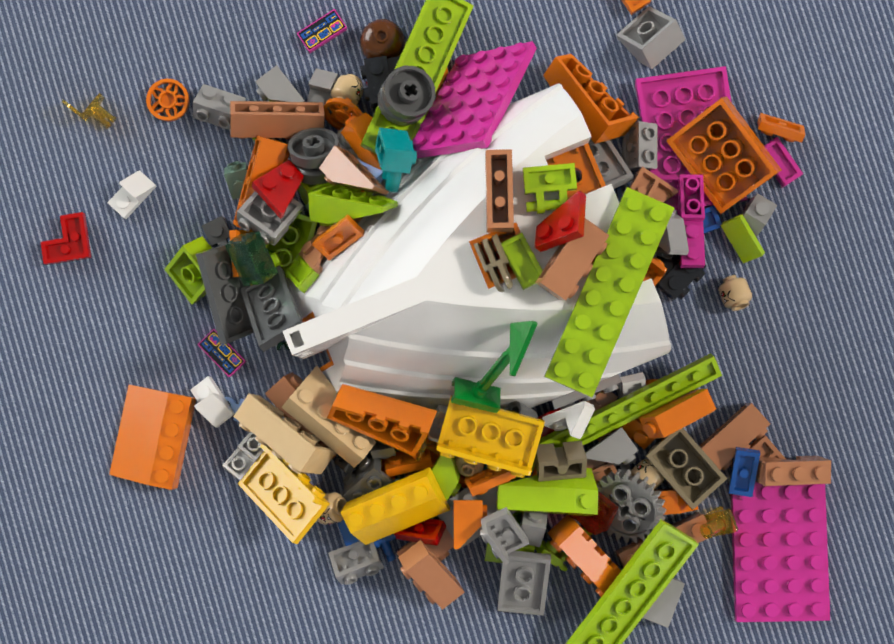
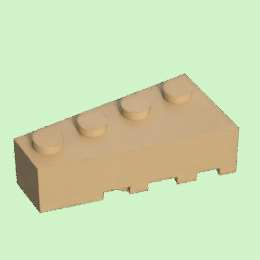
(311, 406)
(283, 436)

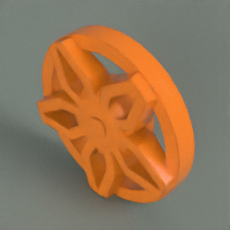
(167, 100)
(340, 112)

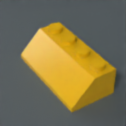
(395, 507)

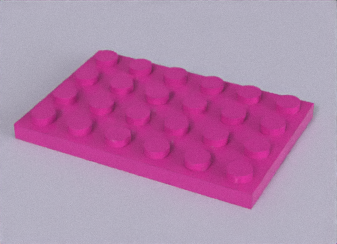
(473, 100)
(673, 103)
(781, 554)

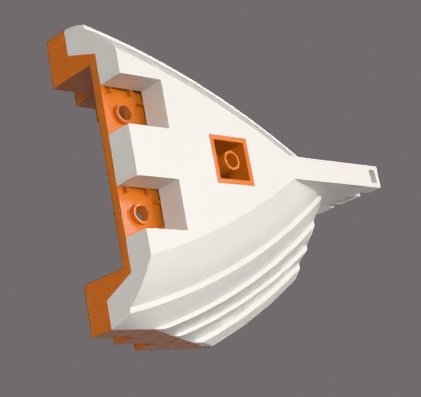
(411, 295)

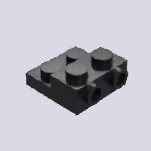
(376, 72)
(677, 279)

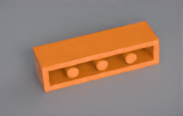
(265, 157)

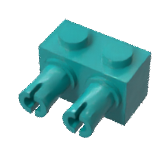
(394, 155)

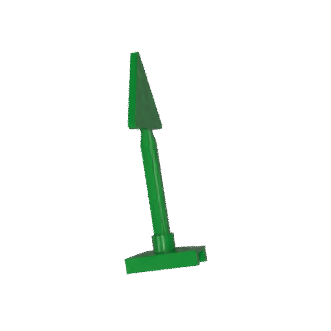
(482, 394)

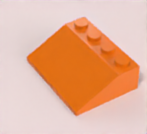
(725, 153)
(152, 437)

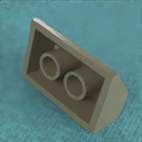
(685, 467)

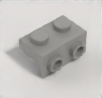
(213, 106)
(503, 534)

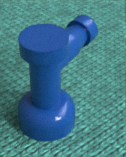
(386, 546)

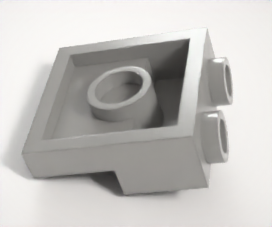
(259, 217)

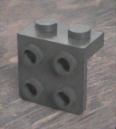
(365, 479)

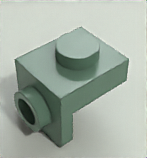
(235, 176)

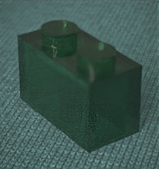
(251, 258)

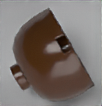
(382, 39)

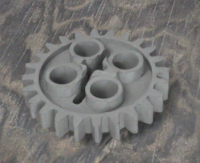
(629, 505)

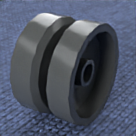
(406, 95)
(309, 151)

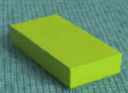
(742, 238)
(522, 260)
(301, 274)

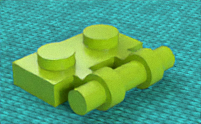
(548, 179)

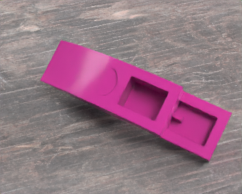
(692, 210)

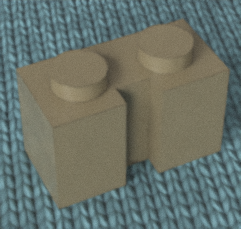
(560, 462)

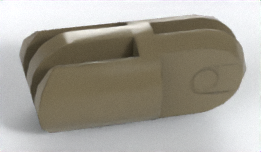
(494, 262)

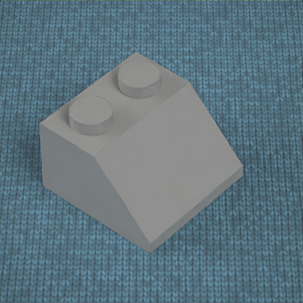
(651, 37)

